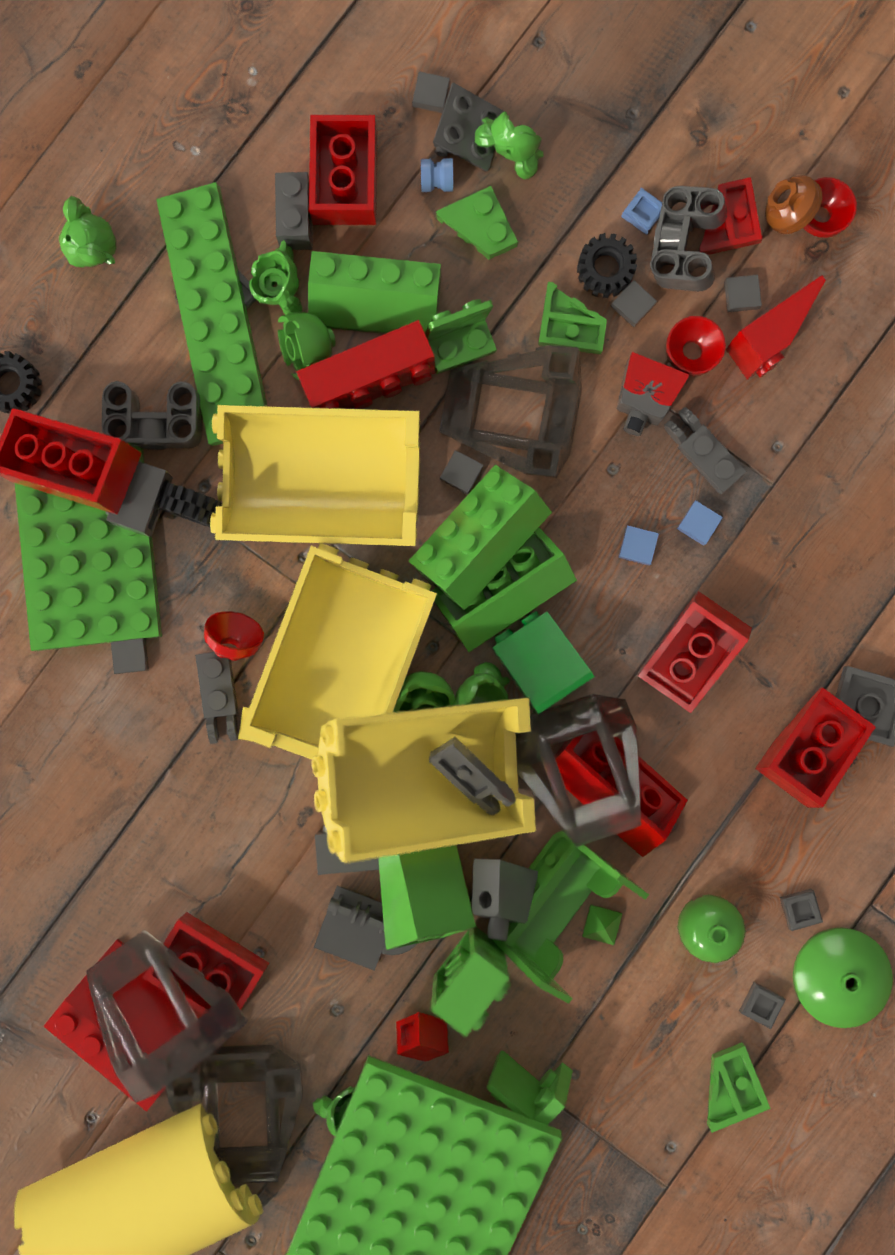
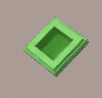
(602, 924)

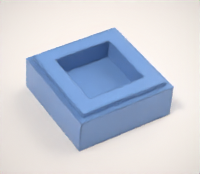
(643, 211)
(699, 523)
(638, 545)

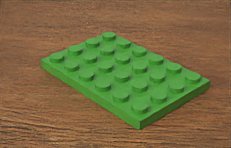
(83, 574)

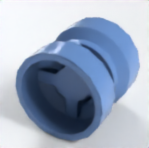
(437, 175)

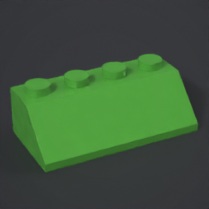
(372, 292)
(522, 585)

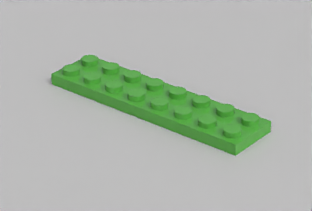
(211, 301)

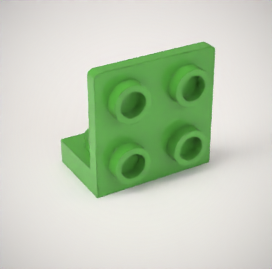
(460, 336)
(524, 1093)

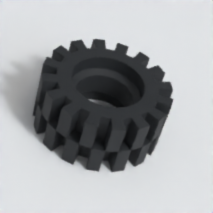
(611, 247)
(28, 382)
(188, 504)

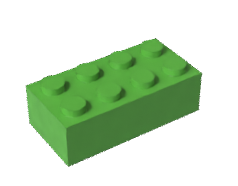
(480, 536)
(470, 981)

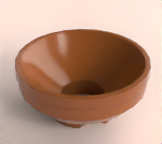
(797, 208)

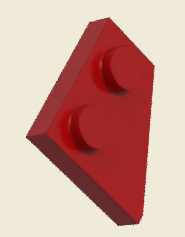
(741, 223)

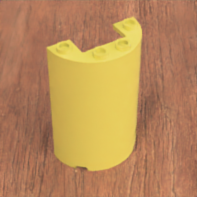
(317, 475)
(336, 651)
(388, 797)
(139, 1196)

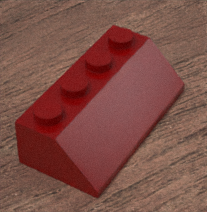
(591, 779)

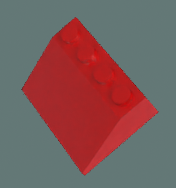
(144, 1009)

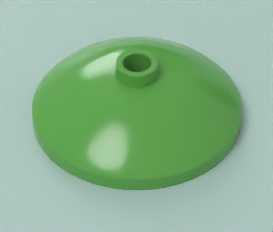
(828, 963)

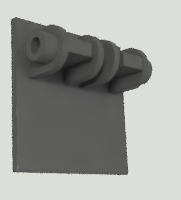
(458, 124)
(353, 928)

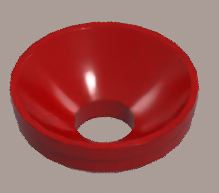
(841, 205)
(703, 333)
(233, 629)

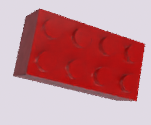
(370, 370)
(67, 460)

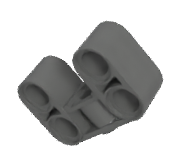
(673, 234)
(153, 429)

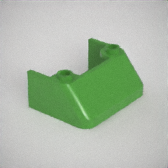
(563, 884)

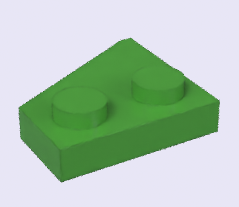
(480, 222)
(570, 323)
(733, 1088)

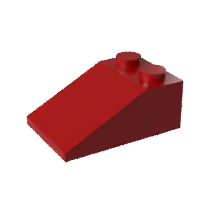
(763, 341)
(695, 652)
(816, 749)

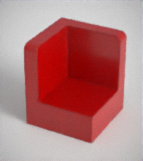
(422, 1037)

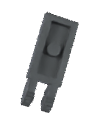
(705, 452)
(217, 694)
(471, 776)

